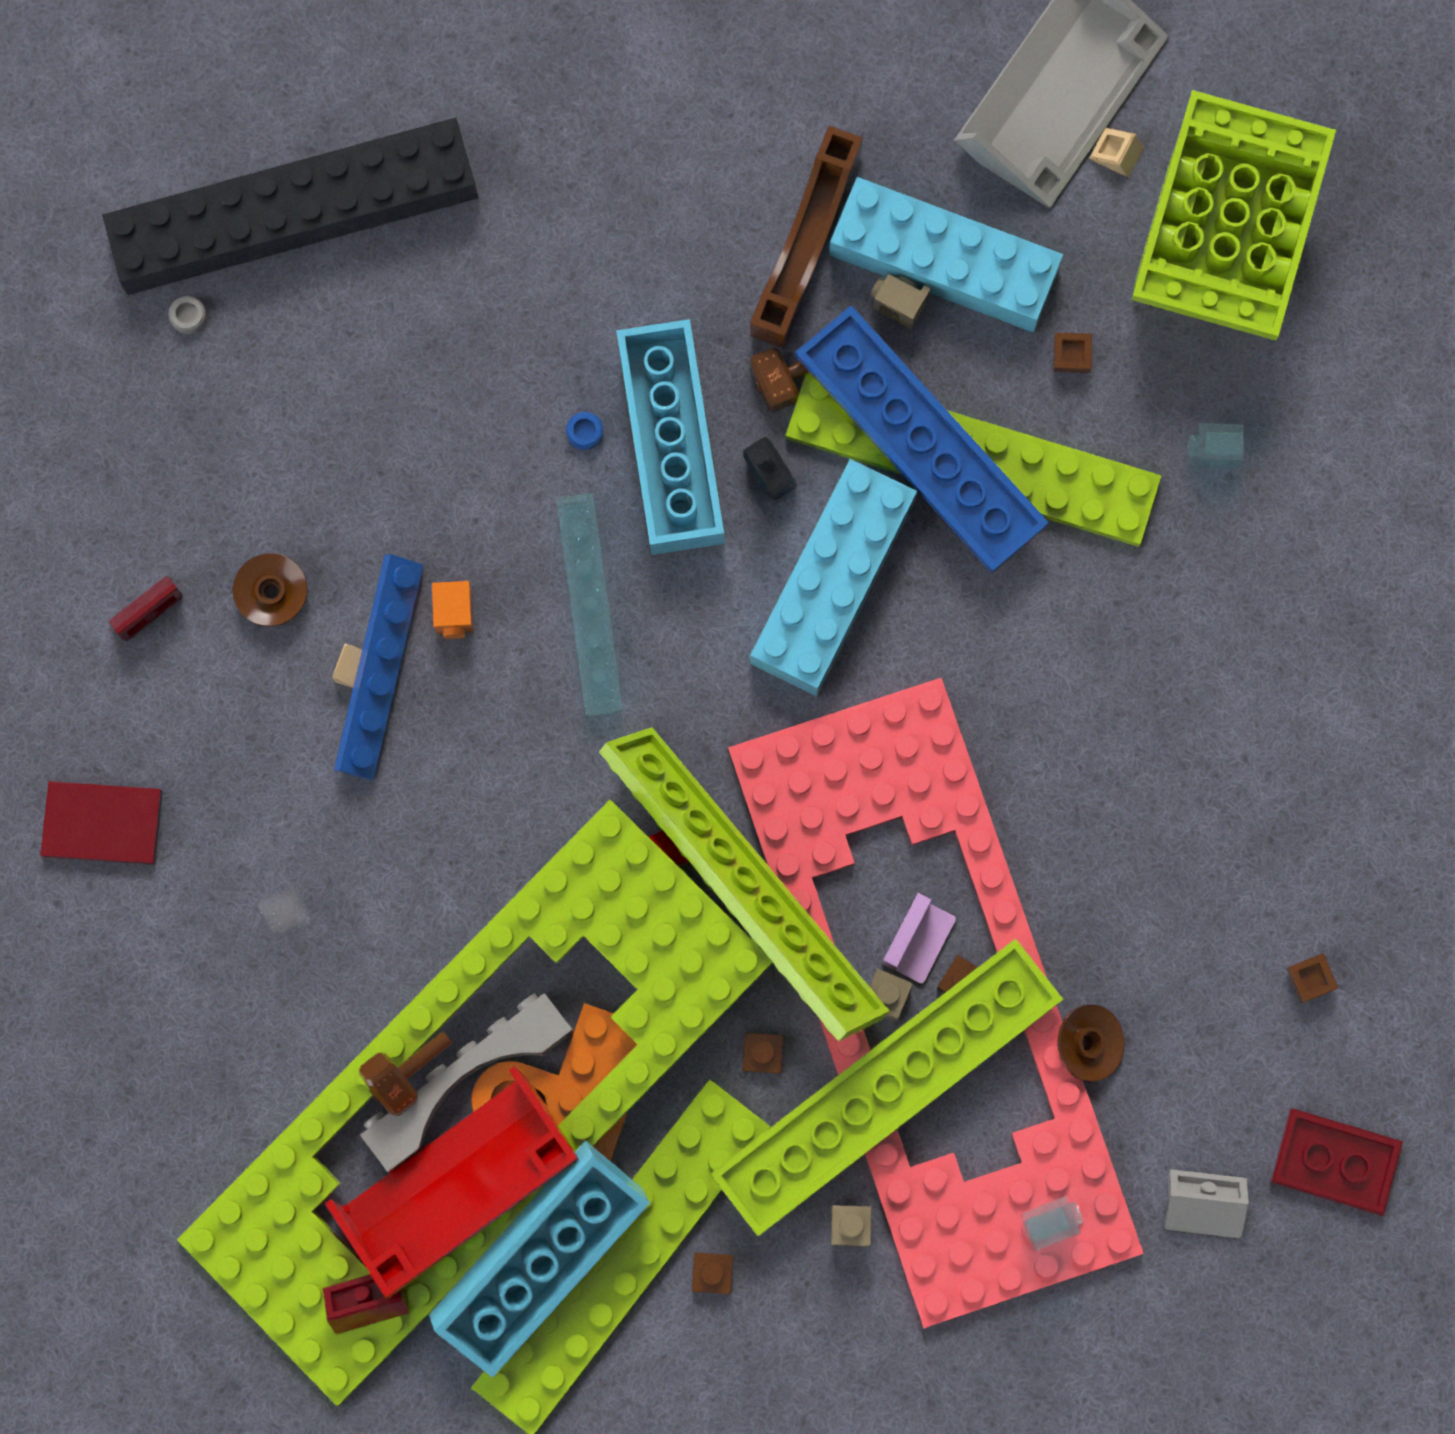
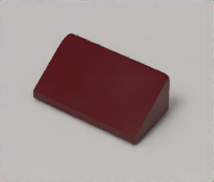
(146, 609)
(360, 1304)

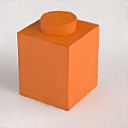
(452, 609)

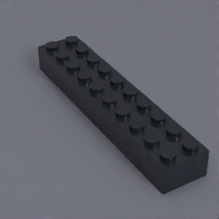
(290, 206)

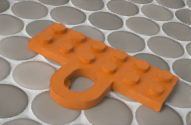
(592, 1054)

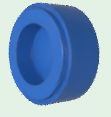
(584, 430)

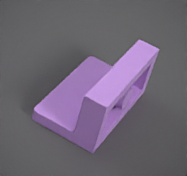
(919, 939)

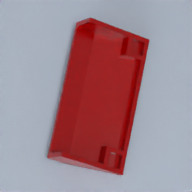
(455, 1186)

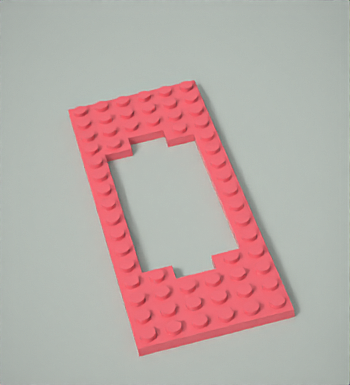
(909, 762)

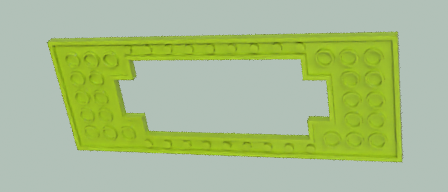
(601, 886)

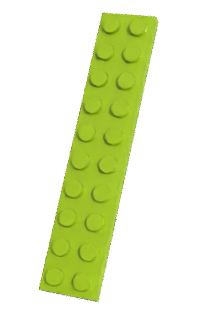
(1056, 479)
(744, 883)
(886, 1087)
(679, 1193)

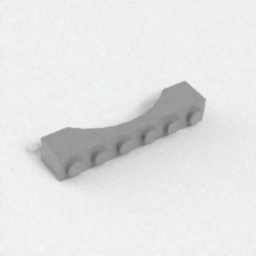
(529, 1033)

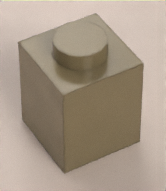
(891, 991)
(851, 1226)

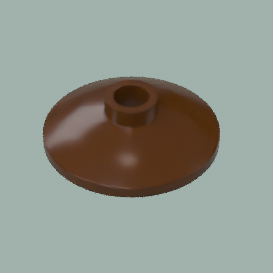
(265, 572)
(1103, 1042)

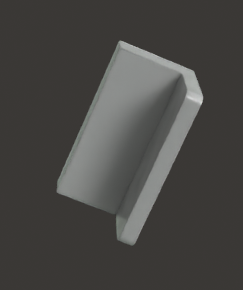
(1206, 1203)

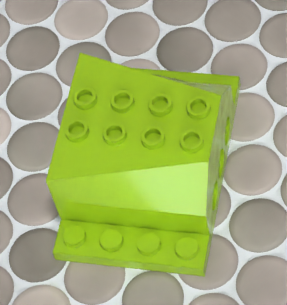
(1233, 215)

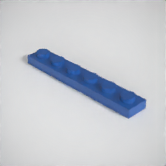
(378, 667)

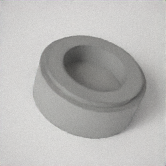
(187, 314)

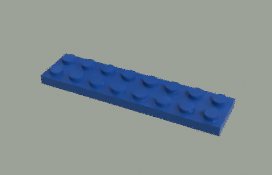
(921, 439)

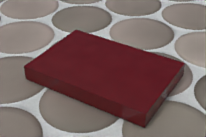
(101, 823)
(1336, 1162)

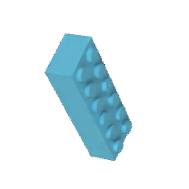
(946, 253)
(670, 437)
(833, 577)
(538, 1260)

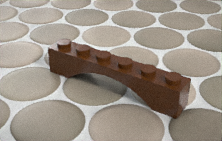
(807, 238)

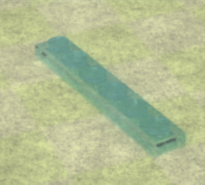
(589, 605)

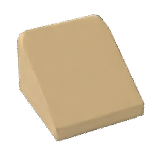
(1117, 151)
(347, 666)

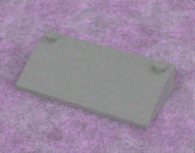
(1060, 92)

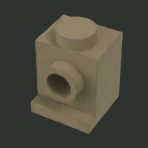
(899, 299)

